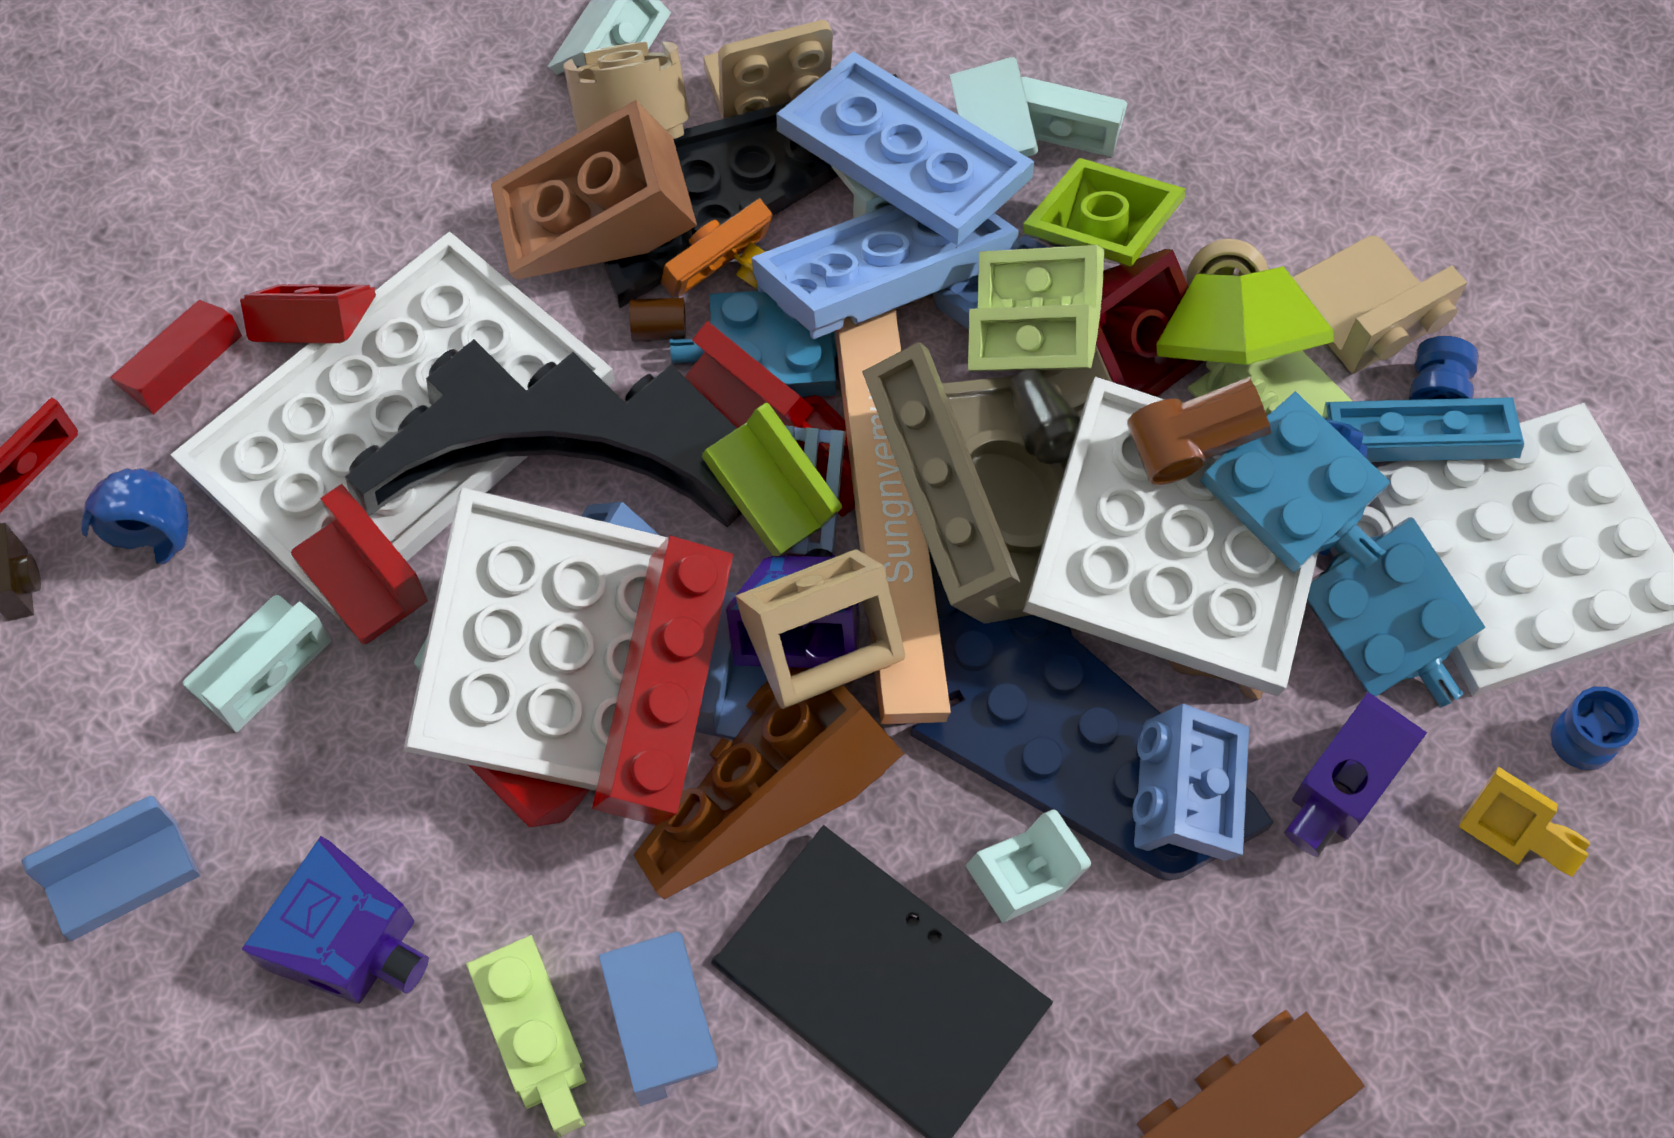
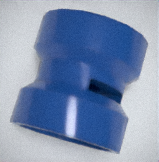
(1444, 369)
(1608, 725)

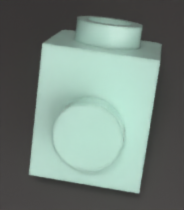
(1029, 867)

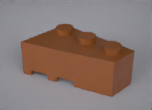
(1269, 1094)

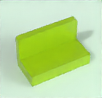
(772, 481)

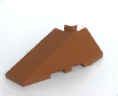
(768, 783)

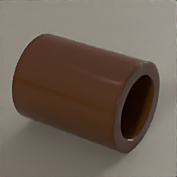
(657, 319)

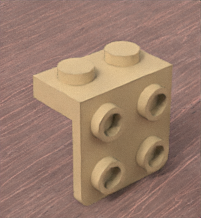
(769, 67)
(1378, 301)

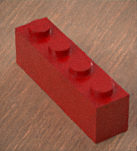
(663, 682)

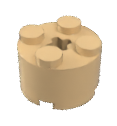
(627, 74)

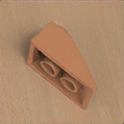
(594, 197)

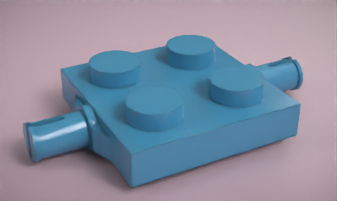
(771, 339)
(1300, 487)
(1395, 615)

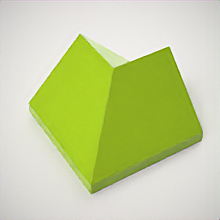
(1104, 209)
(1243, 319)

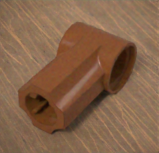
(1180, 436)

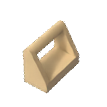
(812, 595)

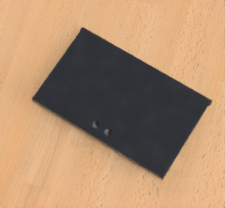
(878, 995)

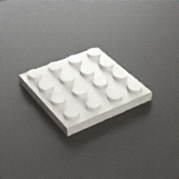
(1542, 549)
(1163, 561)
(528, 639)

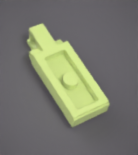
(531, 1030)

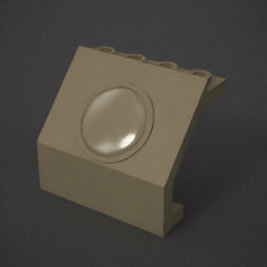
(971, 477)

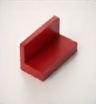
(740, 383)
(359, 569)

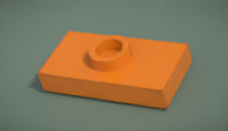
(715, 247)

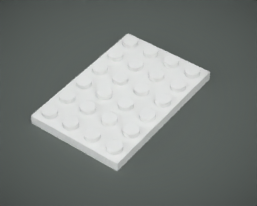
(331, 401)

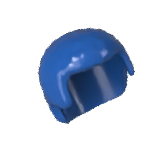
(138, 511)

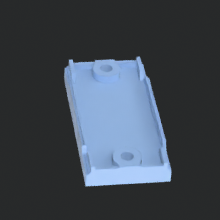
(871, 267)

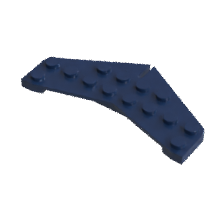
(1053, 729)

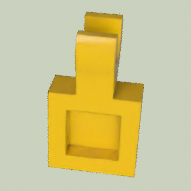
(1517, 819)

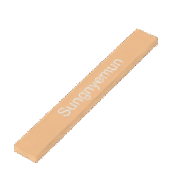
(891, 532)

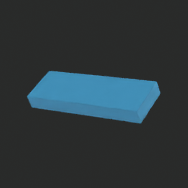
(1433, 428)

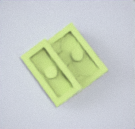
(1036, 309)

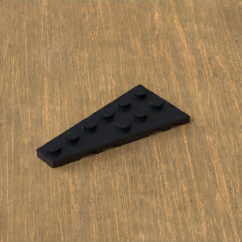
(725, 171)

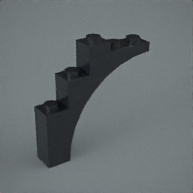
(566, 411)

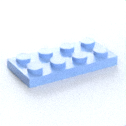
(905, 147)

